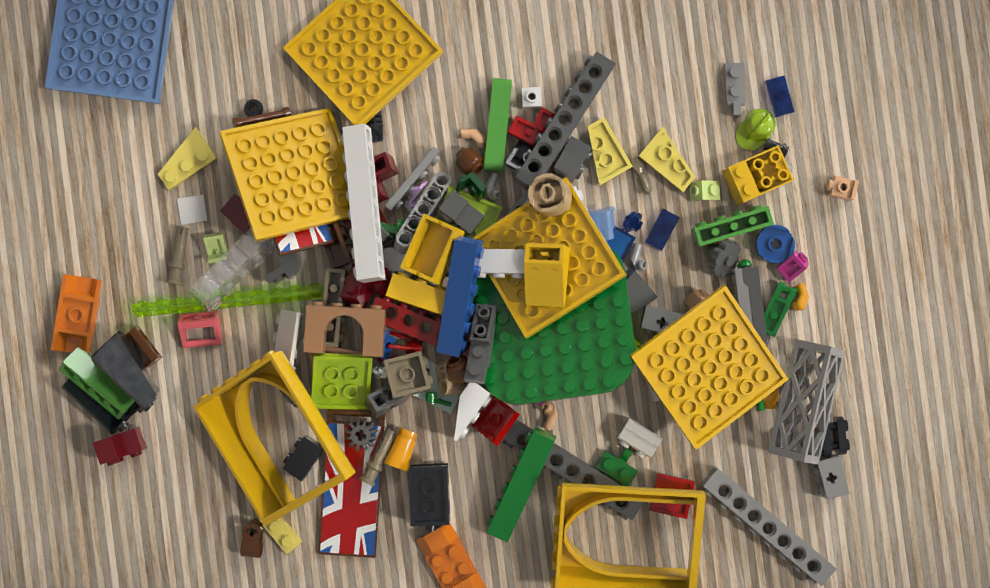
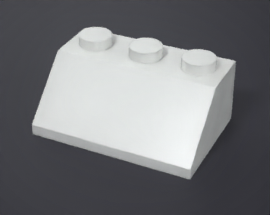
(290, 335)

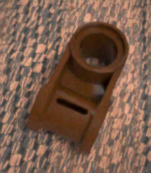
(252, 542)

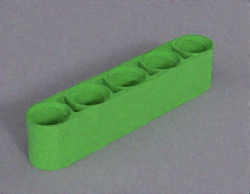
(497, 125)

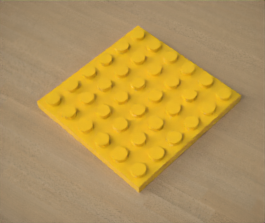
(363, 54)
(289, 172)
(590, 265)
(709, 367)

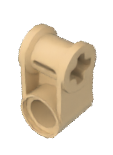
(445, 384)

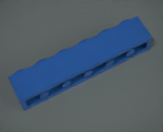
(459, 296)

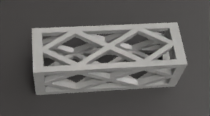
(819, 405)

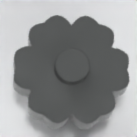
(723, 257)

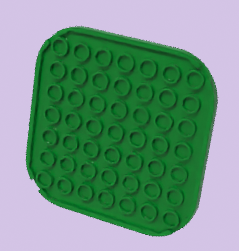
(570, 358)

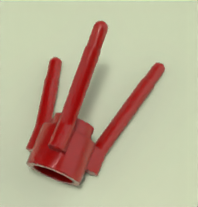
(412, 347)

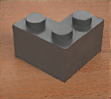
(572, 158)
(459, 211)

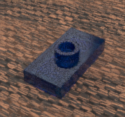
(779, 96)
(662, 229)

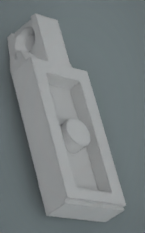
(735, 86)

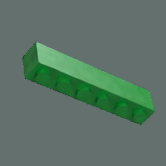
(521, 484)

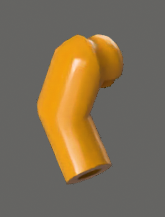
(803, 298)

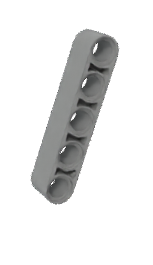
(424, 204)

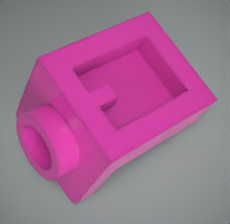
(793, 266)

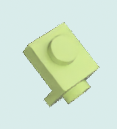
(705, 190)
(215, 246)

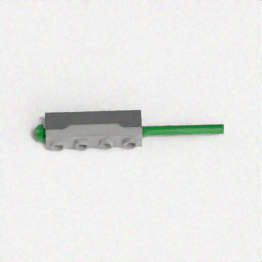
(750, 300)

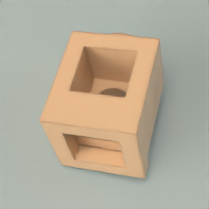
(850, 190)

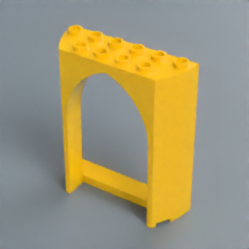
(231, 429)
(578, 570)

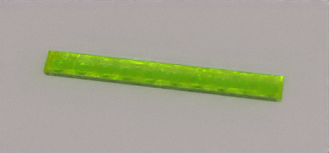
(236, 299)

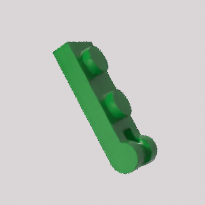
(778, 308)

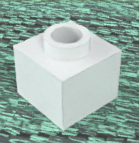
(531, 104)

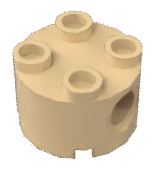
(550, 195)

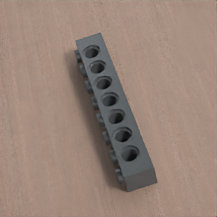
(602, 67)
(625, 511)

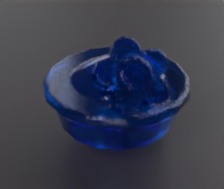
(633, 222)

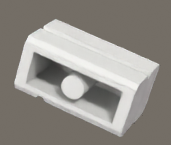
(638, 437)

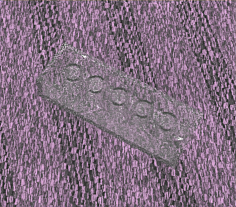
(230, 270)

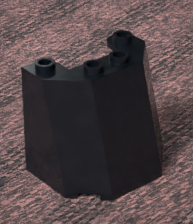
(125, 368)

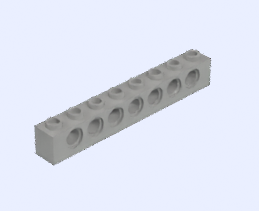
(822, 568)

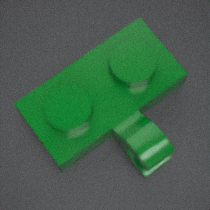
(617, 467)

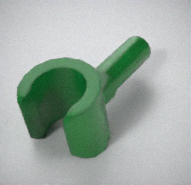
(431, 398)

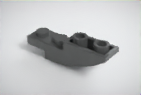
(481, 343)

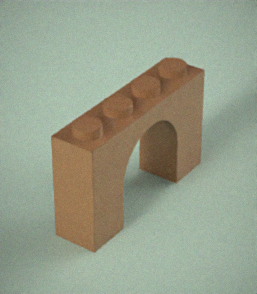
(319, 318)

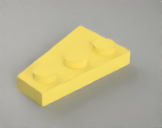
(607, 152)
(188, 160)
(667, 161)

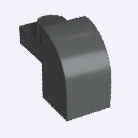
(289, 265)

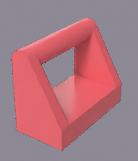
(200, 320)

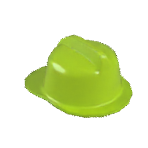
(755, 129)

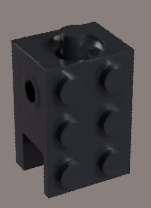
(429, 495)

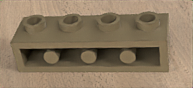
(333, 286)

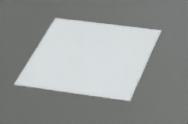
(192, 209)

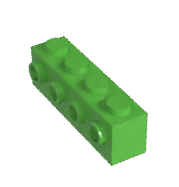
(733, 226)
(95, 383)

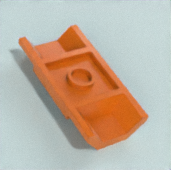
(76, 313)
(449, 559)

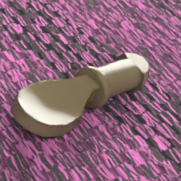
(638, 167)

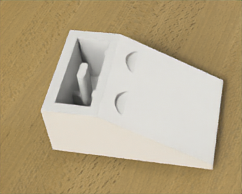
(469, 403)

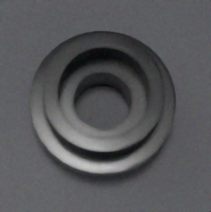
(249, 104)

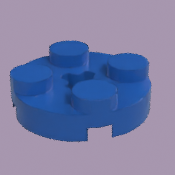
(783, 237)

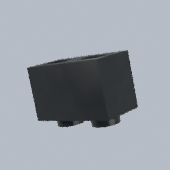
(303, 457)

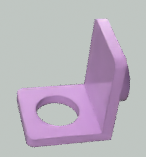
(415, 194)

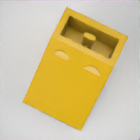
(757, 175)
(546, 274)

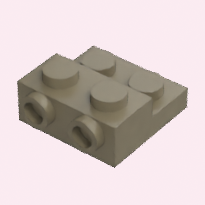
(408, 374)

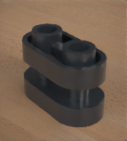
(840, 444)

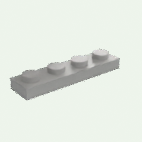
(418, 174)

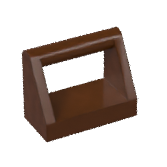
(145, 344)

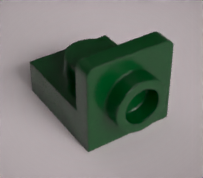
(473, 184)

